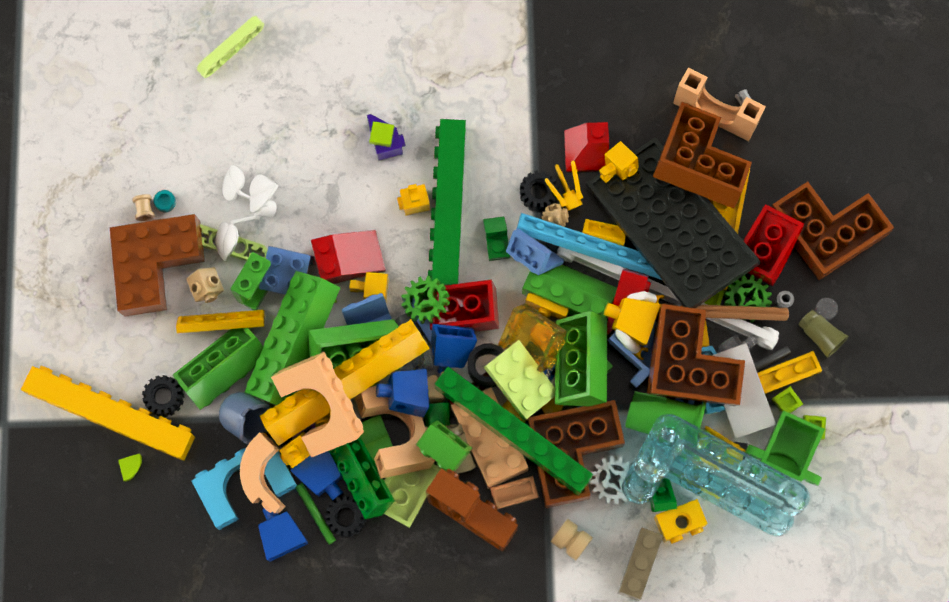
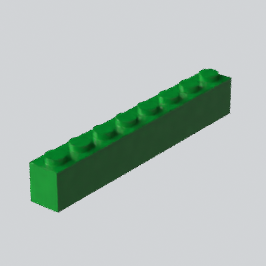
(448, 199)
(513, 431)

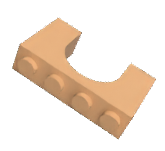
(737, 120)
(319, 375)
(399, 458)

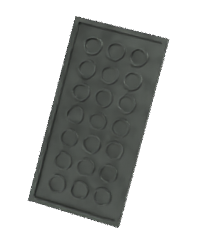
(675, 230)

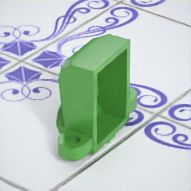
(791, 447)

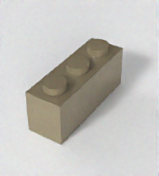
(640, 564)

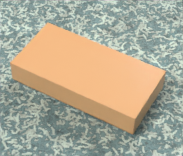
(514, 492)

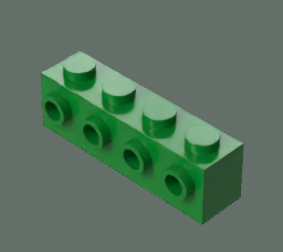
(362, 478)

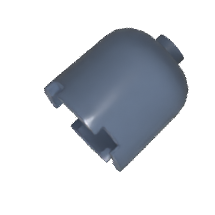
(241, 415)

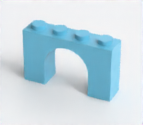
(212, 486)

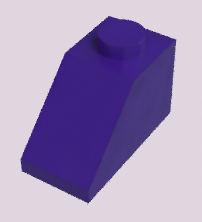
(397, 141)

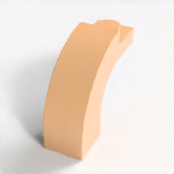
(252, 471)

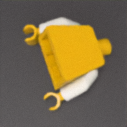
(634, 320)

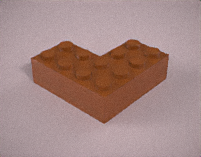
(697, 166)
(829, 239)
(143, 252)
(681, 369)
(577, 434)
(464, 506)

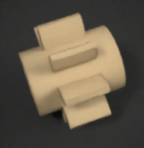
(555, 214)

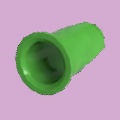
(647, 408)

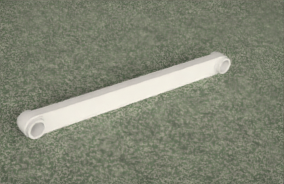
(766, 336)

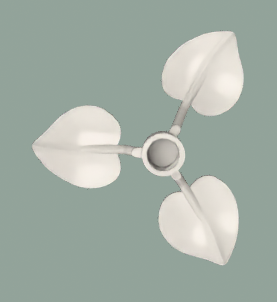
(260, 205)

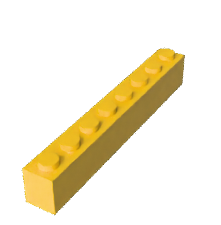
(356, 376)
(108, 413)

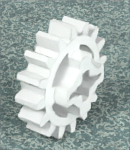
(605, 485)

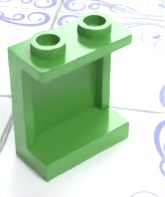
(246, 285)

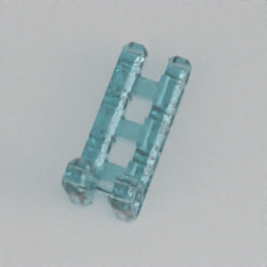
(720, 476)

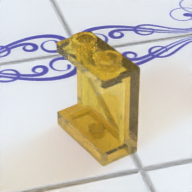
(536, 333)

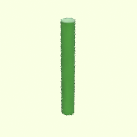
(315, 513)

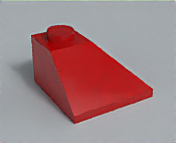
(586, 146)

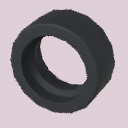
(484, 349)

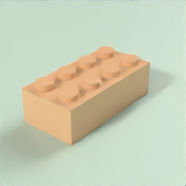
(493, 456)

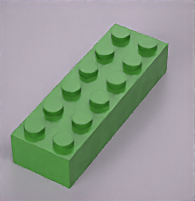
(301, 310)

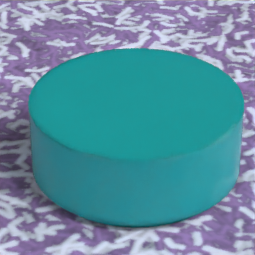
(164, 201)

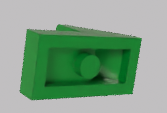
(496, 238)
(664, 497)

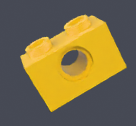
(690, 512)

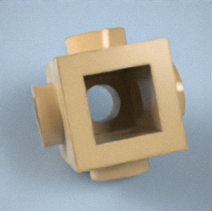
(205, 285)

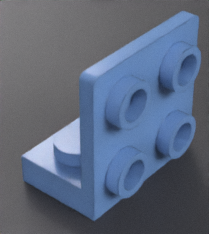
(532, 253)
(283, 267)
(367, 310)

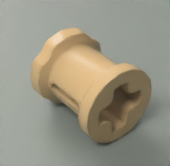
(143, 207)

